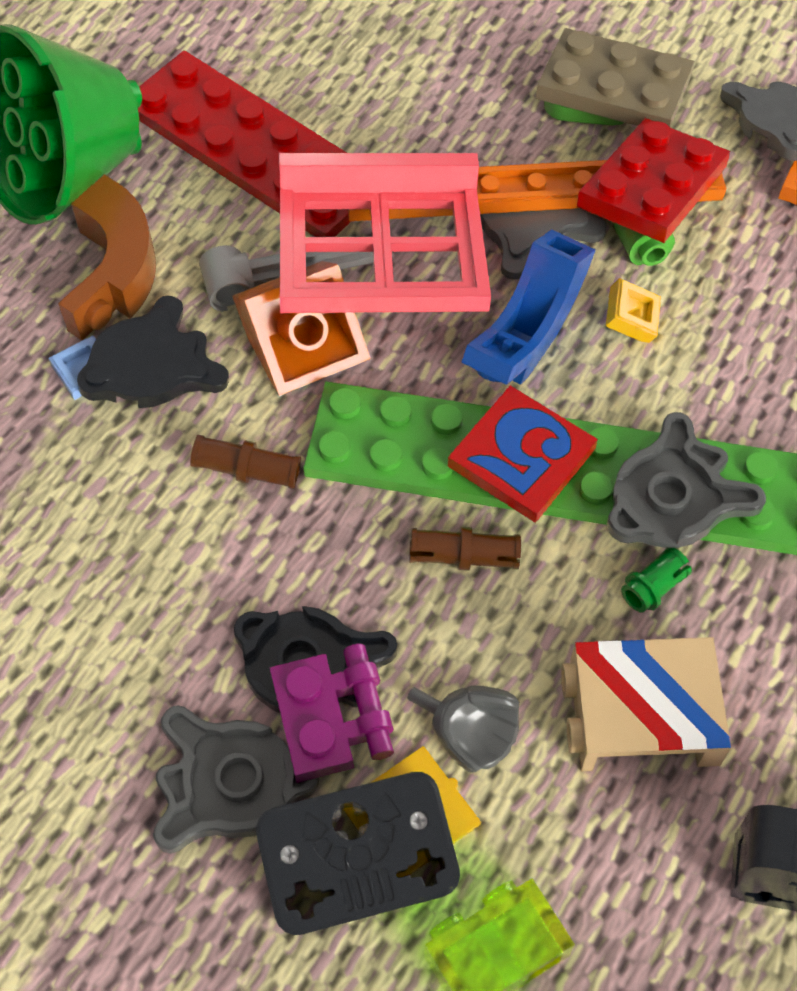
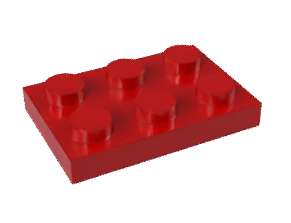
(653, 179)

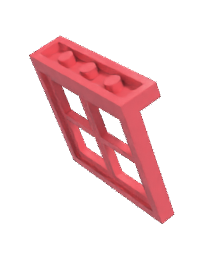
(381, 184)

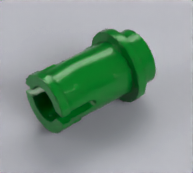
(645, 589)

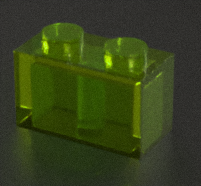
(499, 945)

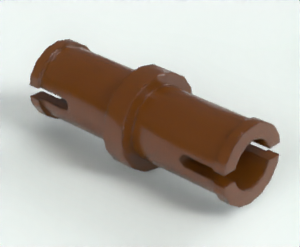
(245, 461)
(465, 548)

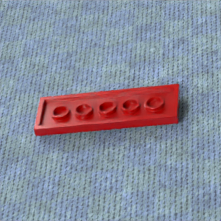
(232, 132)

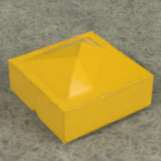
(633, 311)

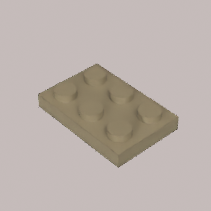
(614, 79)

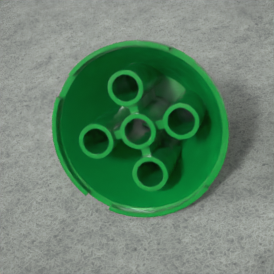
(60, 124)

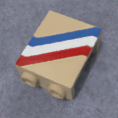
(646, 700)

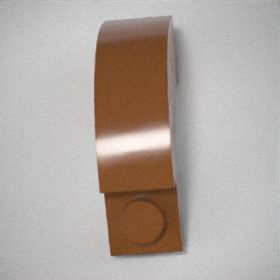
(127, 272)

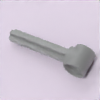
(231, 272)

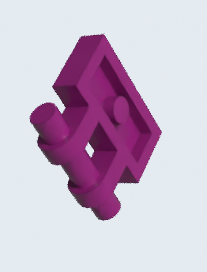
(313, 719)

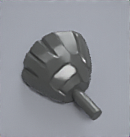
(473, 724)

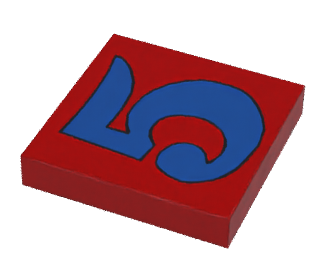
(522, 453)

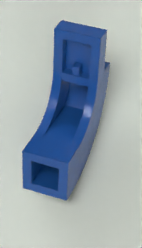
(534, 312)

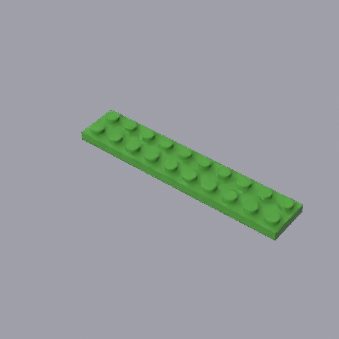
(406, 441)

